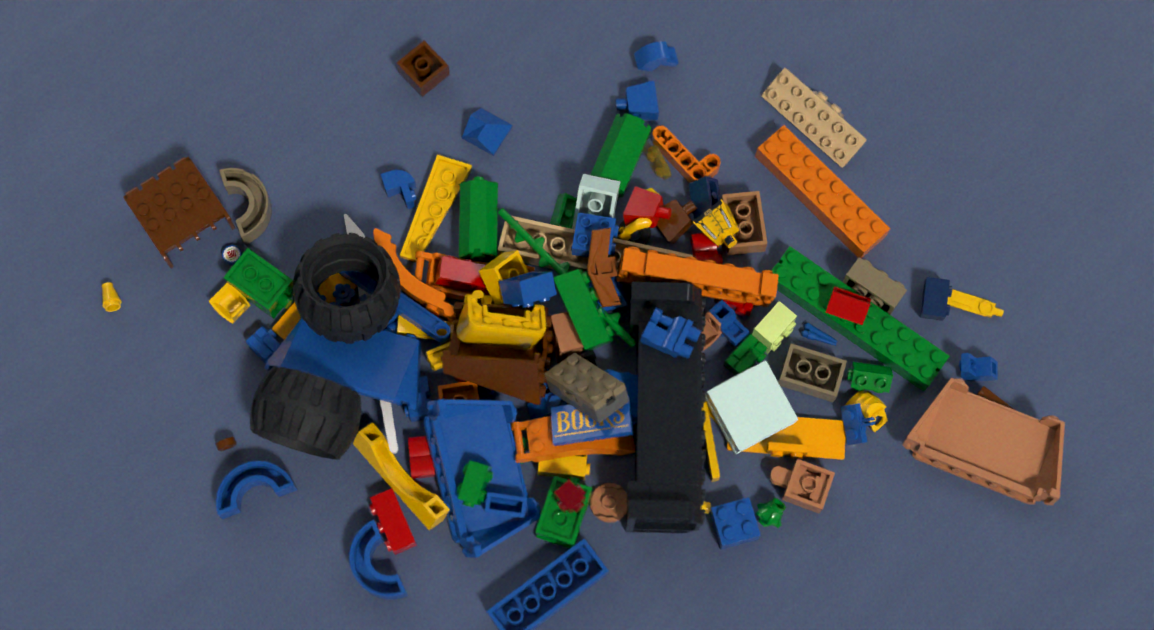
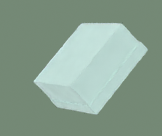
(750, 407)

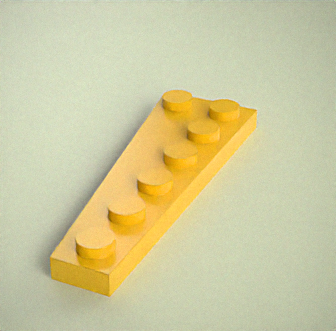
(434, 204)

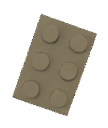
(875, 285)
(812, 373)

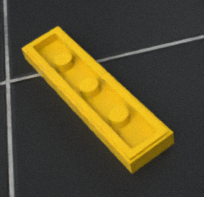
(710, 447)

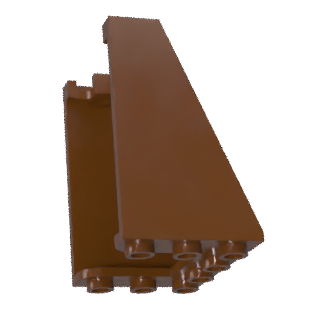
(499, 368)

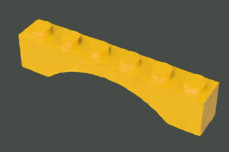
(422, 503)

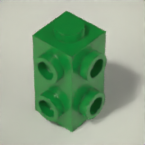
(870, 377)
(474, 485)

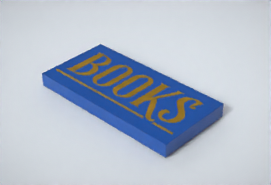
(573, 426)

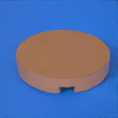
(609, 502)

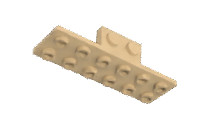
(814, 117)

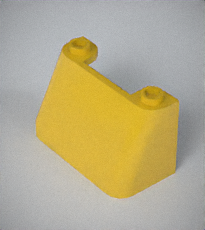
(500, 330)

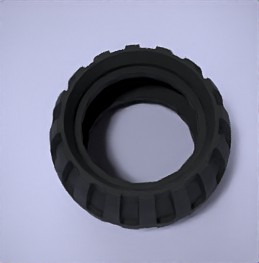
(341, 254)
(305, 413)

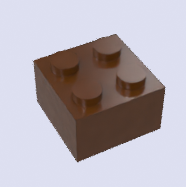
(423, 68)

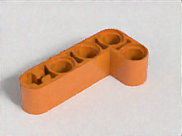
(683, 154)

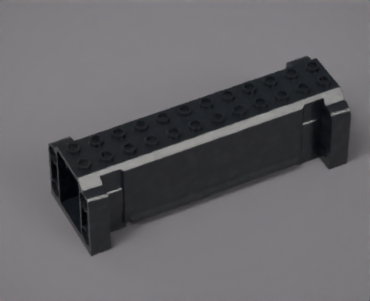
(669, 417)

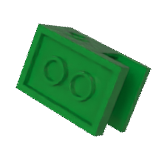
(261, 283)
(561, 526)

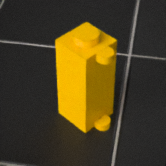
(565, 467)

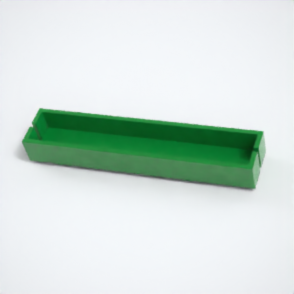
(879, 335)

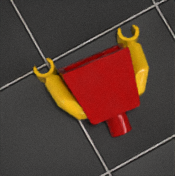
(643, 211)

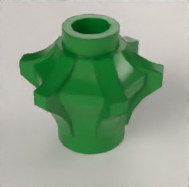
(771, 513)

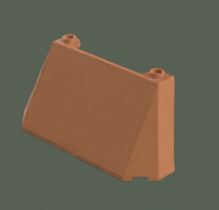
(990, 445)

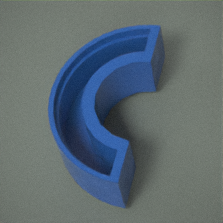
(246, 477)
(362, 567)

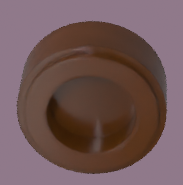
(226, 444)

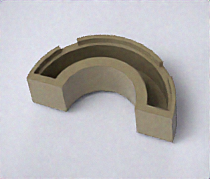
(259, 211)

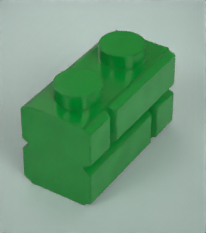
(746, 355)

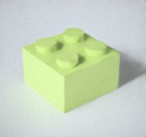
(775, 326)

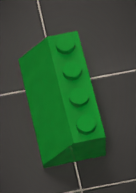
(583, 309)

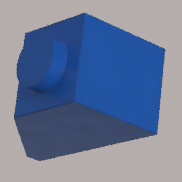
(544, 409)

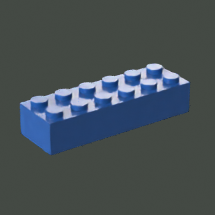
(549, 590)

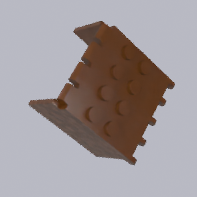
(176, 206)

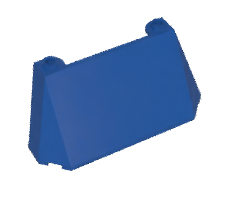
(376, 368)
(483, 434)

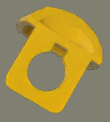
(229, 303)
(870, 406)

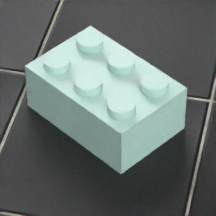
(596, 197)

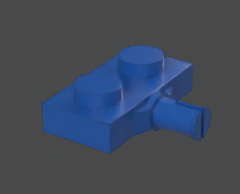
(855, 423)

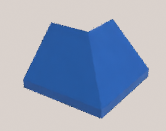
(486, 131)

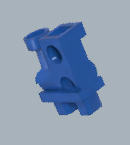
(670, 340)

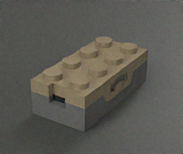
(587, 387)

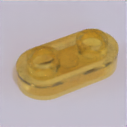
(655, 156)

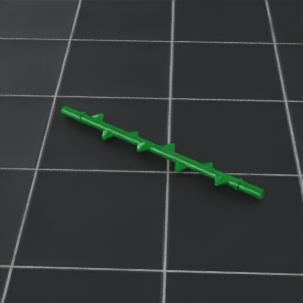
(546, 259)

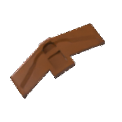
(602, 267)

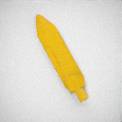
(973, 304)

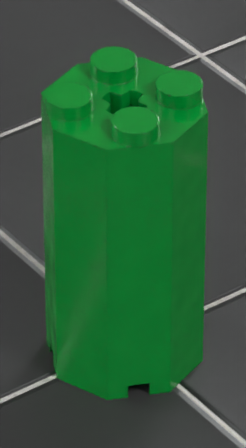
(622, 150)
(478, 220)

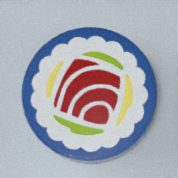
(231, 254)

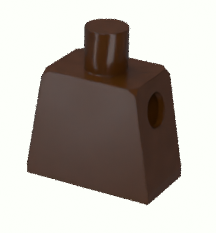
(679, 220)

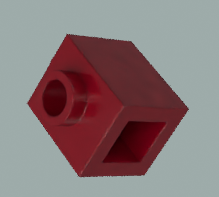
(570, 497)

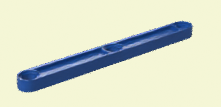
(406, 307)

